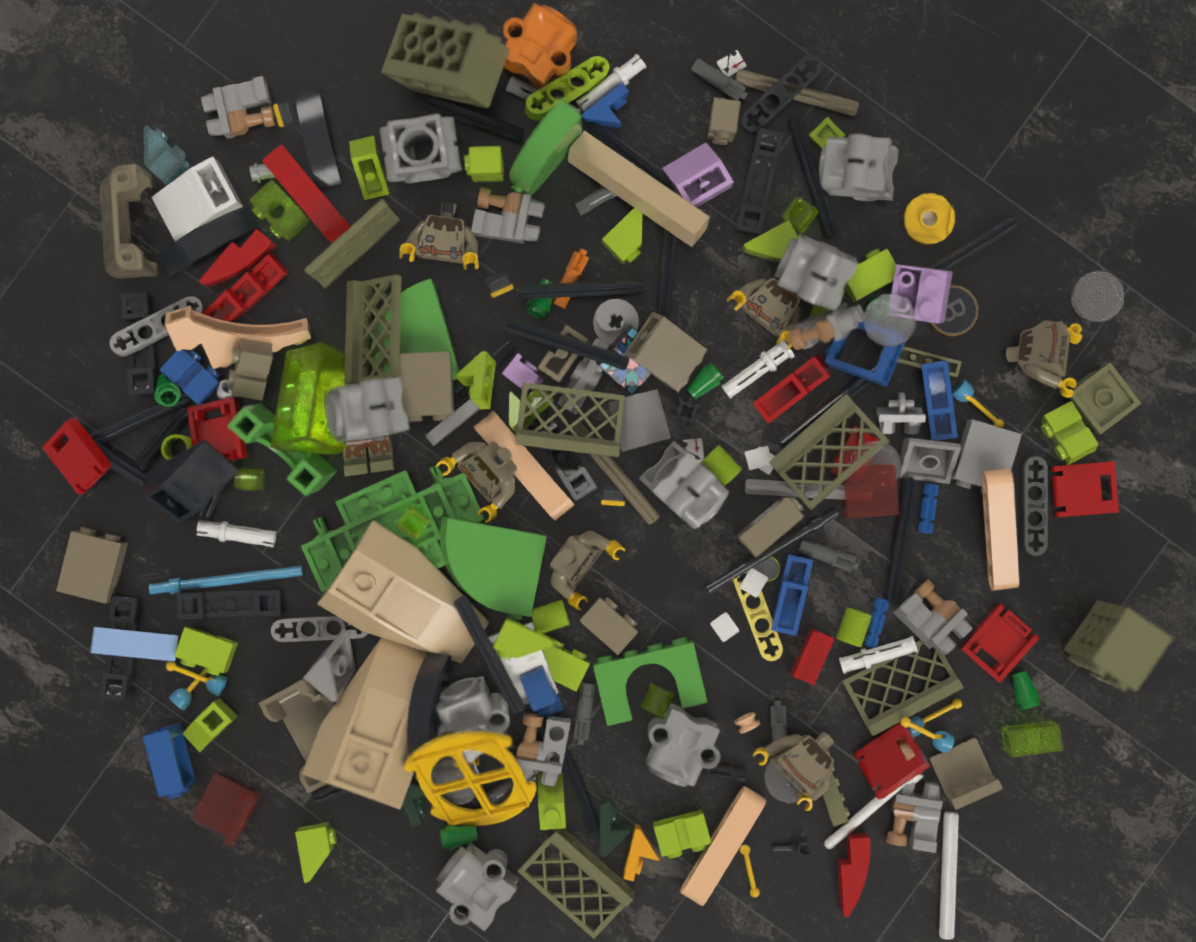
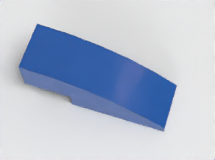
(939, 401)
(791, 593)

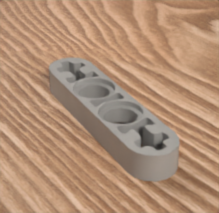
(152, 321)
(321, 629)

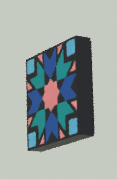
(634, 375)

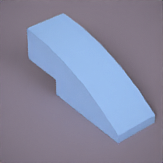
(134, 644)

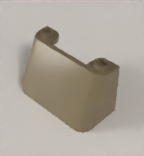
(116, 190)
(303, 712)

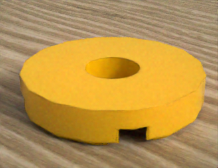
(929, 234)

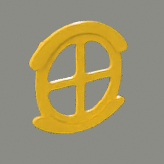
(453, 745)

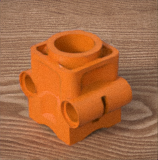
(544, 40)

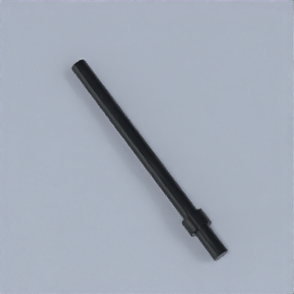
(813, 525)

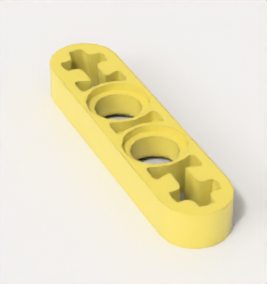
(752, 616)

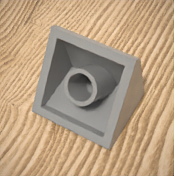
(642, 420)
(928, 460)
(333, 668)

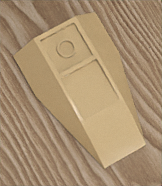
(399, 596)
(366, 731)

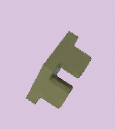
(1103, 398)

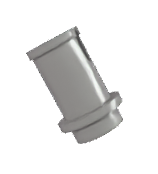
(260, 172)

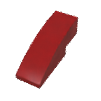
(238, 260)
(792, 388)
(853, 871)

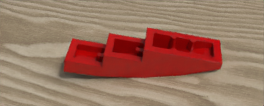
(306, 193)
(247, 290)

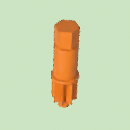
(572, 274)

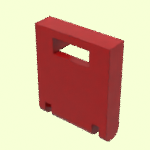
(216, 430)
(79, 458)
(1081, 489)
(1002, 639)
(887, 765)

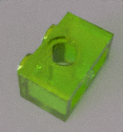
(267, 200)
(1032, 738)

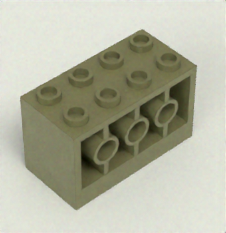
(446, 59)
(1117, 645)

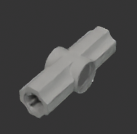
(584, 378)

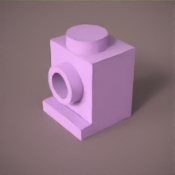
(520, 372)

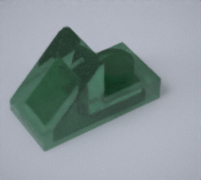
(414, 809)
(610, 835)

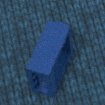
(883, 369)
(169, 760)

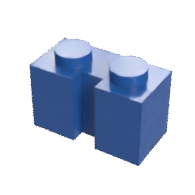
(192, 375)

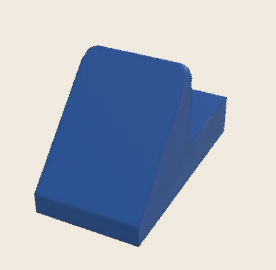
(601, 111)
(541, 692)

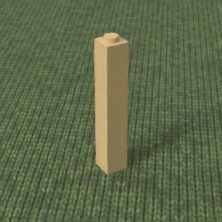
(638, 188)

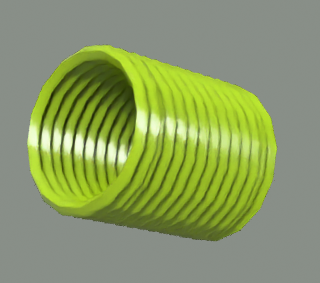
(167, 444)
(721, 465)
(550, 617)
(853, 627)

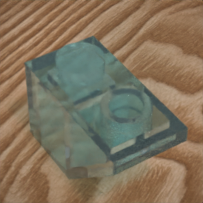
(161, 158)

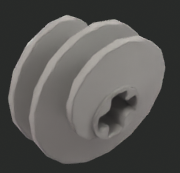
(609, 309)

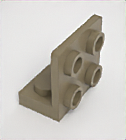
(964, 774)

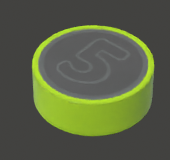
(769, 568)

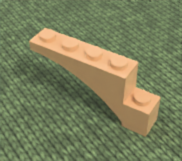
(220, 337)

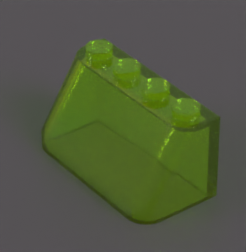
(300, 411)

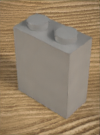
(983, 449)

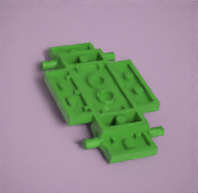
(386, 504)

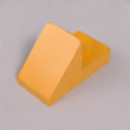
(639, 846)

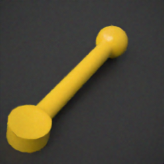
(745, 850)

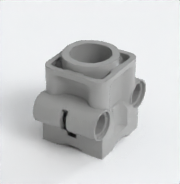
(402, 135)
(858, 167)
(815, 271)
(366, 410)
(685, 486)
(471, 707)
(678, 752)
(475, 884)

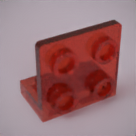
(871, 492)
(226, 808)

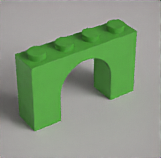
(310, 470)
(677, 658)

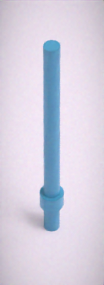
(177, 585)

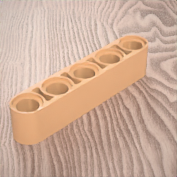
(529, 470)
(1000, 529)
(724, 845)

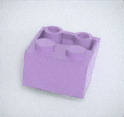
(698, 175)
(925, 290)

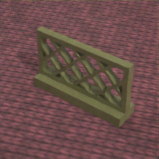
(353, 244)
(361, 329)
(819, 432)
(568, 442)
(910, 706)
(595, 870)

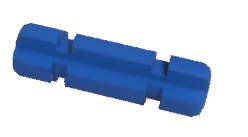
(928, 508)
(877, 622)

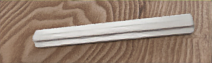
(948, 875)

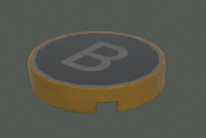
(960, 312)

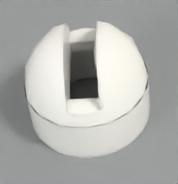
(226, 393)

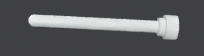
(862, 815)

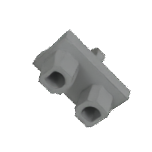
(900, 411)

